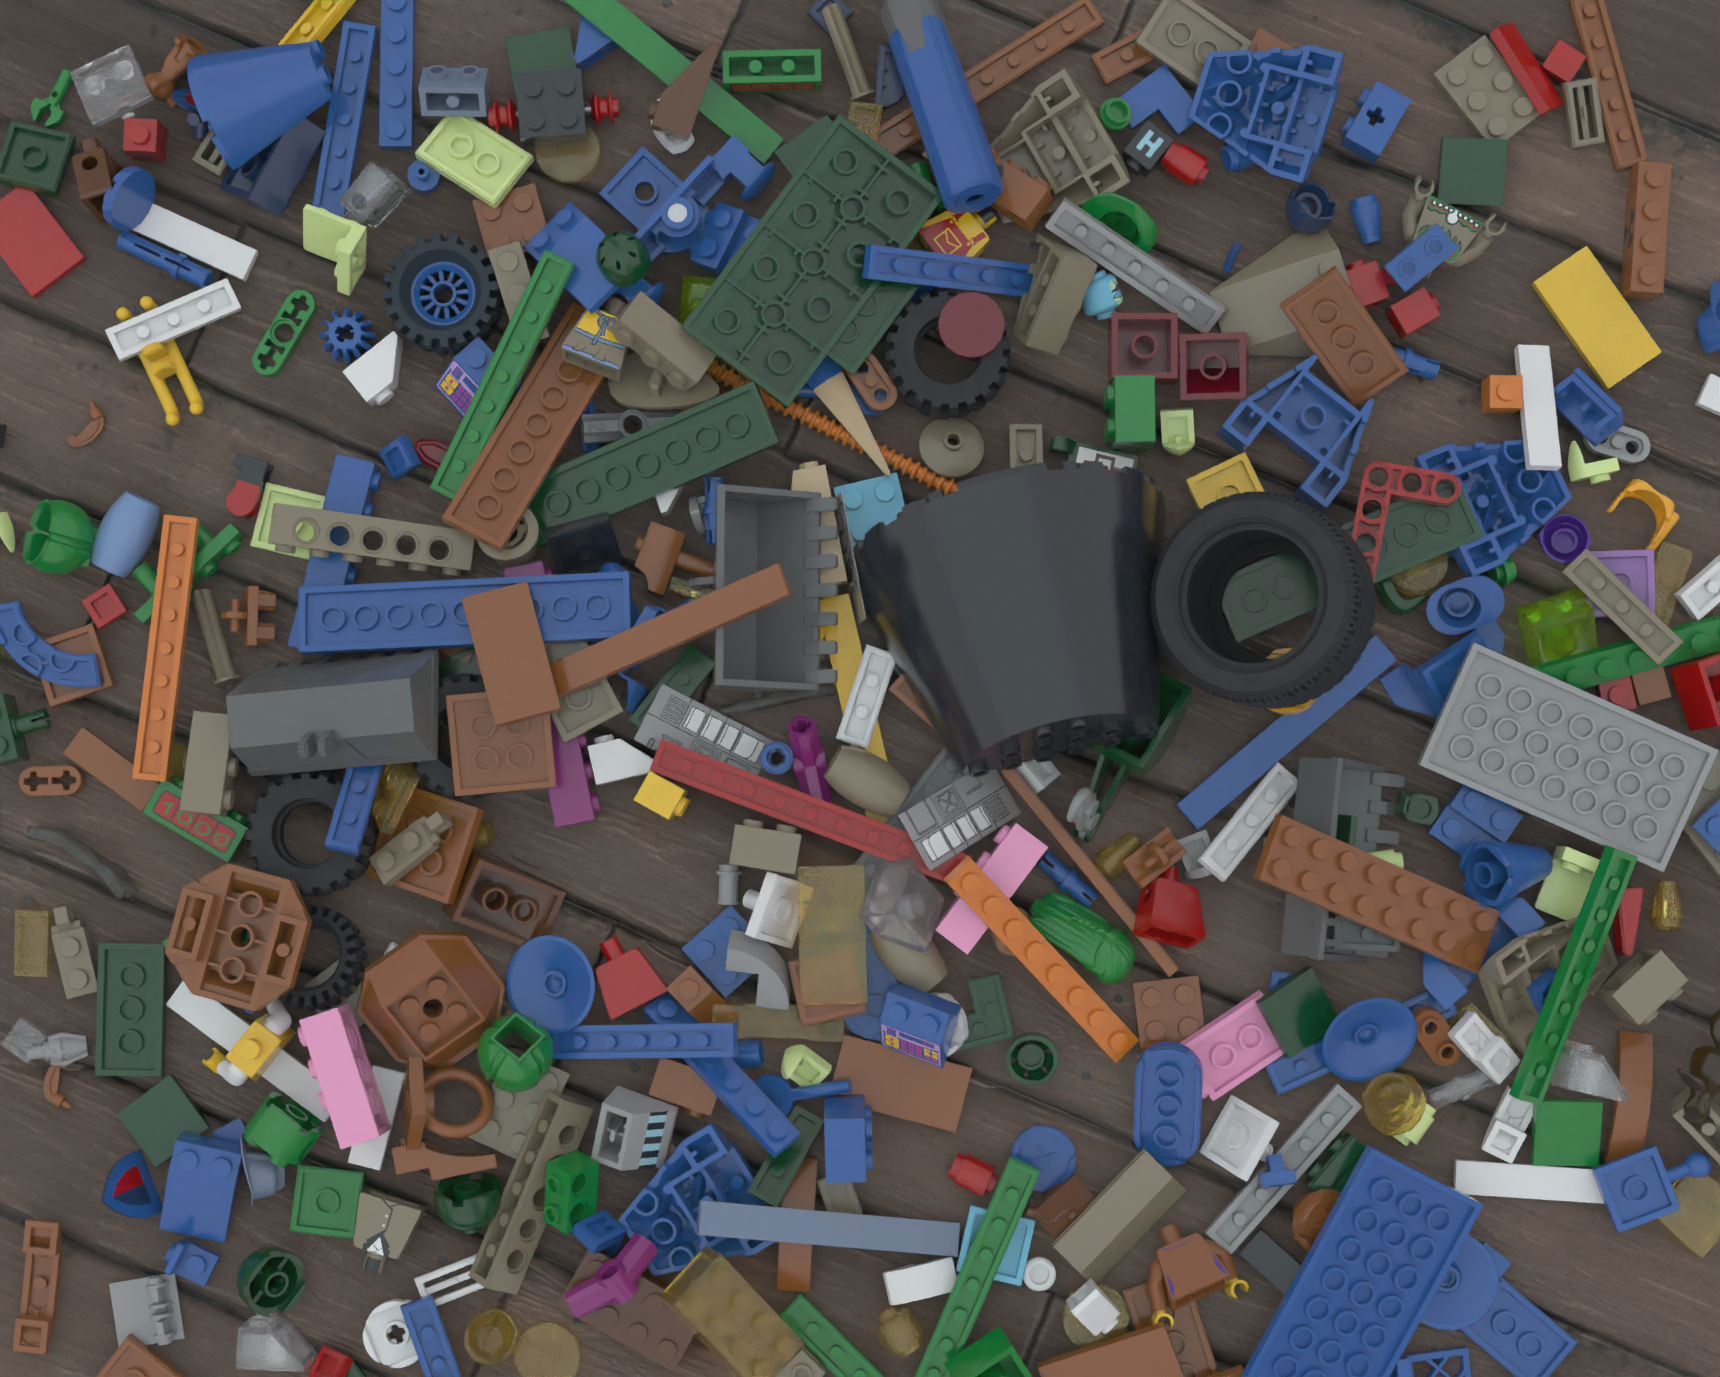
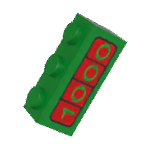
(772, 71)
(214, 833)

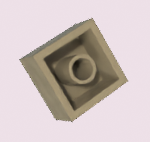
(766, 848)
(1642, 986)

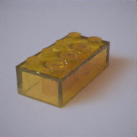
(731, 1317)

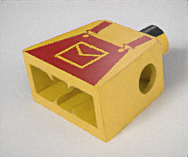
(958, 233)

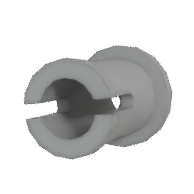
(728, 884)

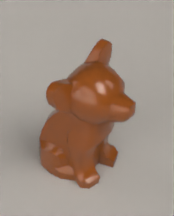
(175, 65)

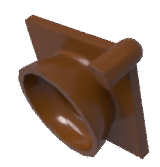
(1061, 1205)

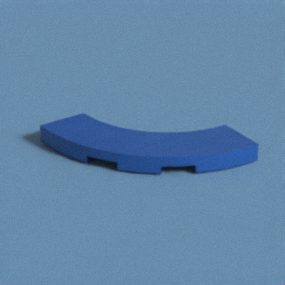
(42, 658)

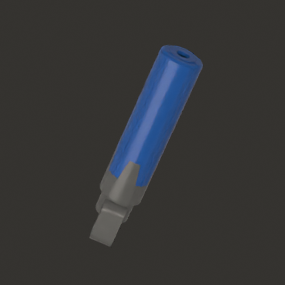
(942, 104)

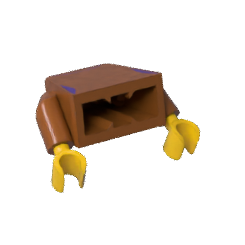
(1188, 1271)

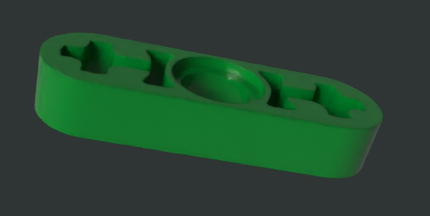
(304, 317)

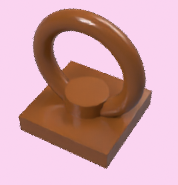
(419, 1102)

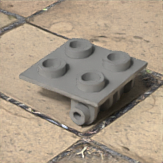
(148, 1309)

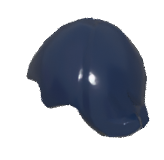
(1309, 208)

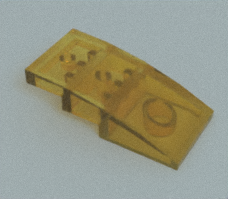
(832, 935)

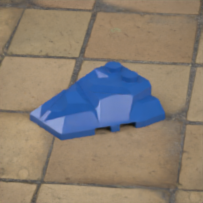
(1270, 104)
(1502, 496)
(667, 1208)

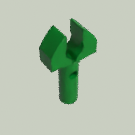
(53, 102)

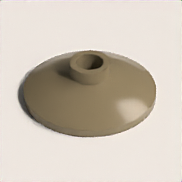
(948, 459)

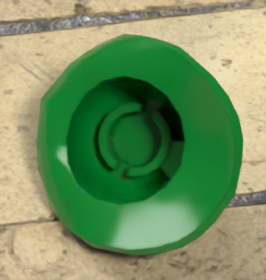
(1124, 218)

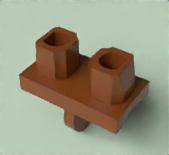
(254, 601)
(1153, 858)

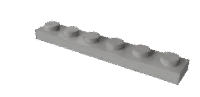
(1134, 266)
(1297, 1153)

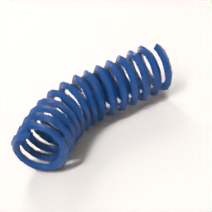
(1233, 250)

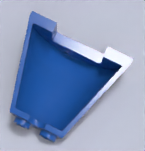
(257, 94)

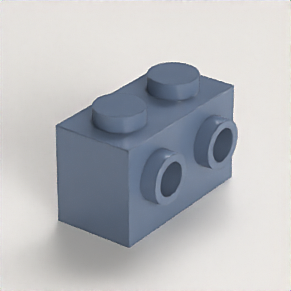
(454, 91)

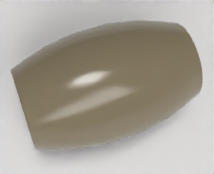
(867, 780)
(909, 966)

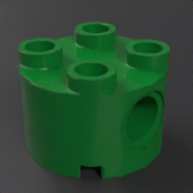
(283, 1130)

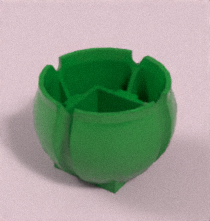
(59, 538)
(506, 1069)

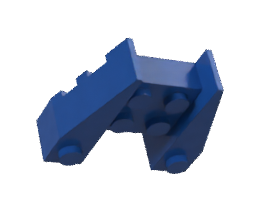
(1307, 420)

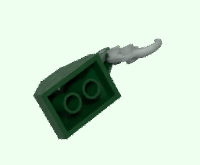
(1132, 755)

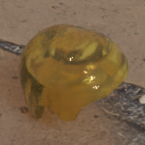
(492, 1336)

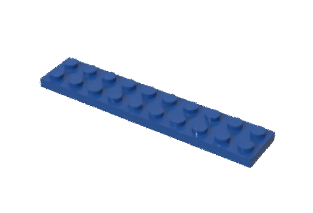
(434, 616)

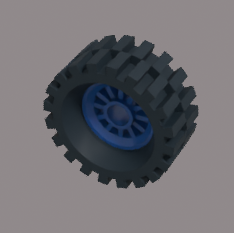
(419, 267)

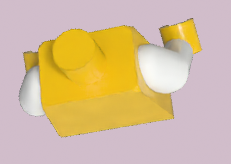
(255, 1048)

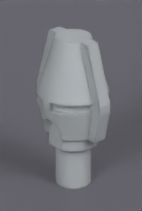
(60, 1049)

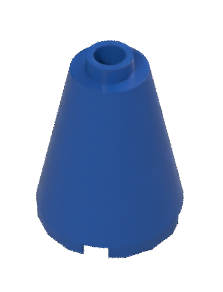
(1502, 870)

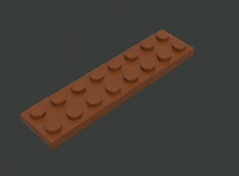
(524, 443)
(1375, 894)

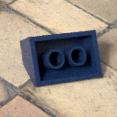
(275, 171)

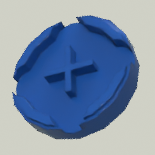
(129, 199)
(1049, 1150)

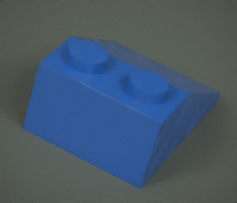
(576, 240)
(201, 1187)

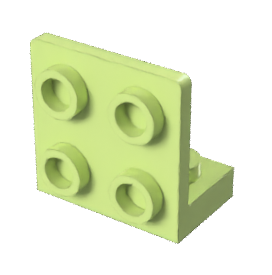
(338, 241)
(1567, 884)

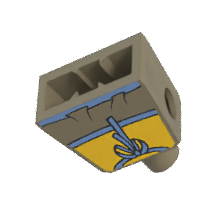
(594, 346)

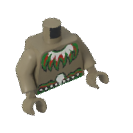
(1460, 228)

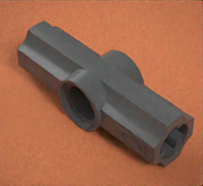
(609, 426)

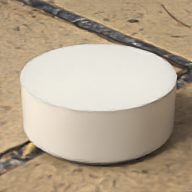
(1039, 1273)

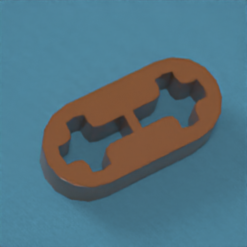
(52, 773)

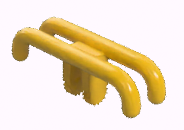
(162, 362)

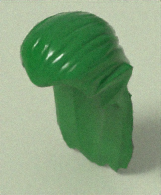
(1085, 936)

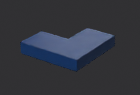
(1160, 94)

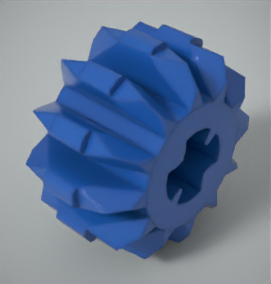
(347, 324)

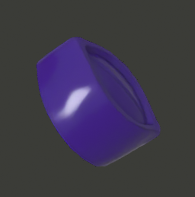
(1564, 538)

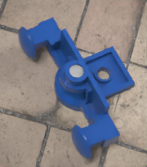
(678, 208)

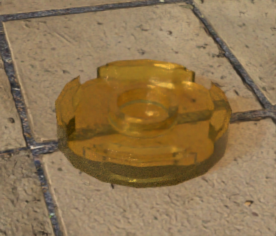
(569, 161)
(548, 1351)

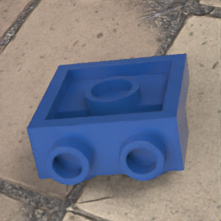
(723, 235)
(1473, 818)

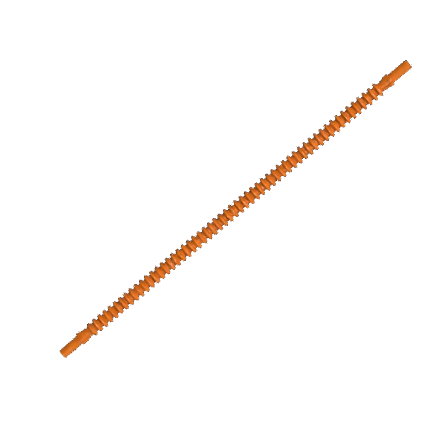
(805, 415)

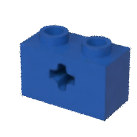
(1387, 107)
(1420, 257)

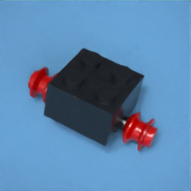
(552, 108)

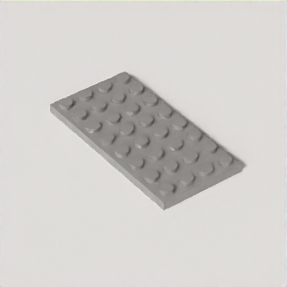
(1567, 756)

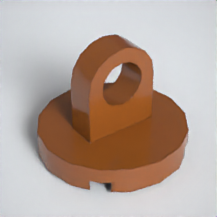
(1310, 1215)

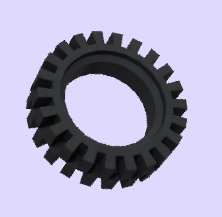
(348, 965)

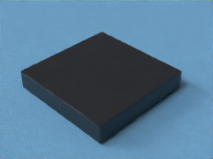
(583, 544)

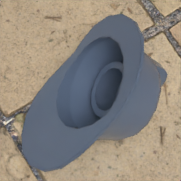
(262, 1174)

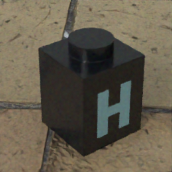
(1146, 149)

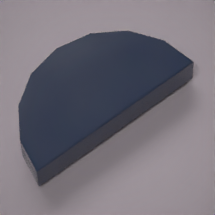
(888, 83)

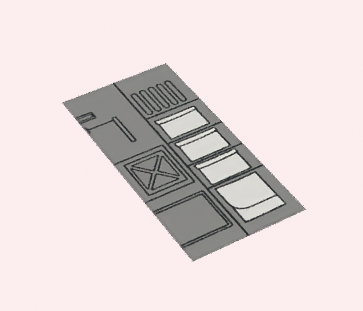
(847, 550)
(701, 730)
(958, 816)

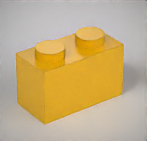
(662, 796)

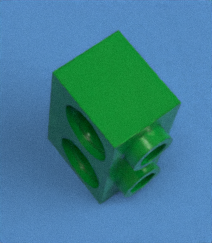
(570, 1190)

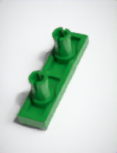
(210, 552)

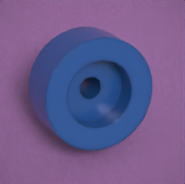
(423, 183)

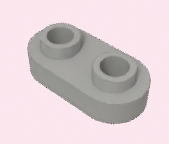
(1616, 443)

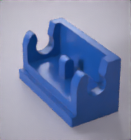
(1588, 407)

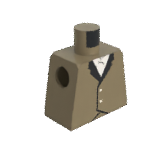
(384, 1227)

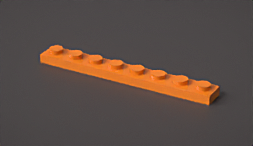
(166, 648)
(1041, 959)

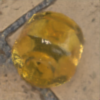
(899, 1331)

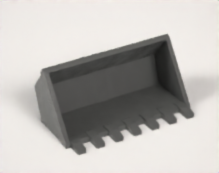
(782, 642)
(336, 713)
(1322, 793)

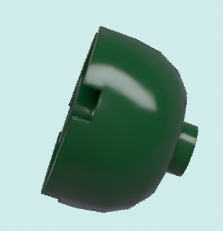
(468, 1203)
(270, 1280)

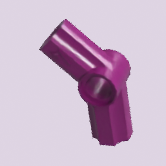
(808, 758)
(614, 1279)

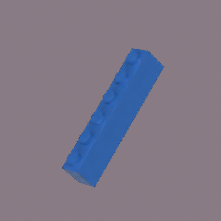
(350, 492)

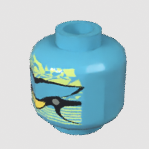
(1102, 296)

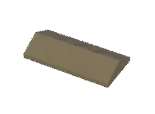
(1118, 1217)

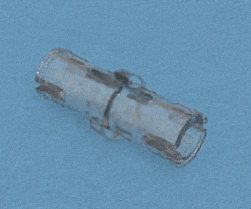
(1459, 1088)

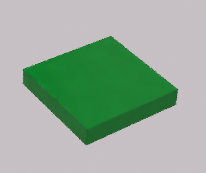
(1566, 1132)
(326, 1200)

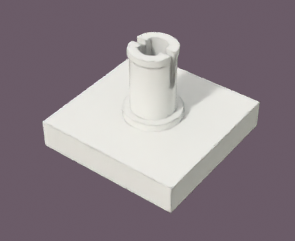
(774, 910)
(1240, 1138)

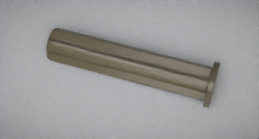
(847, 52)
(214, 637)

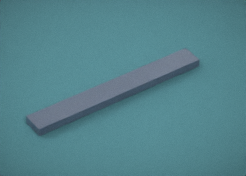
(827, 1228)

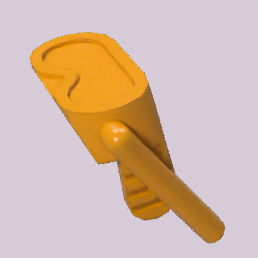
(1660, 504)

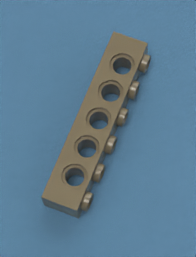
(287, 517)
(519, 1221)

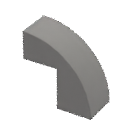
(758, 957)

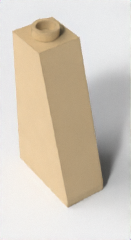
(814, 479)

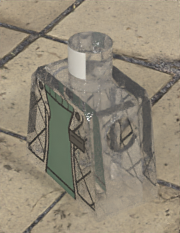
(373, 195)

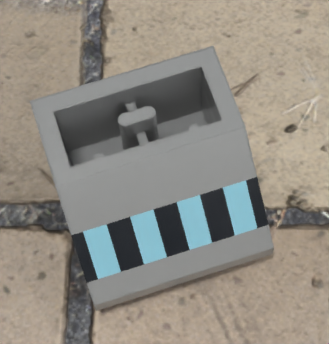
(633, 1131)

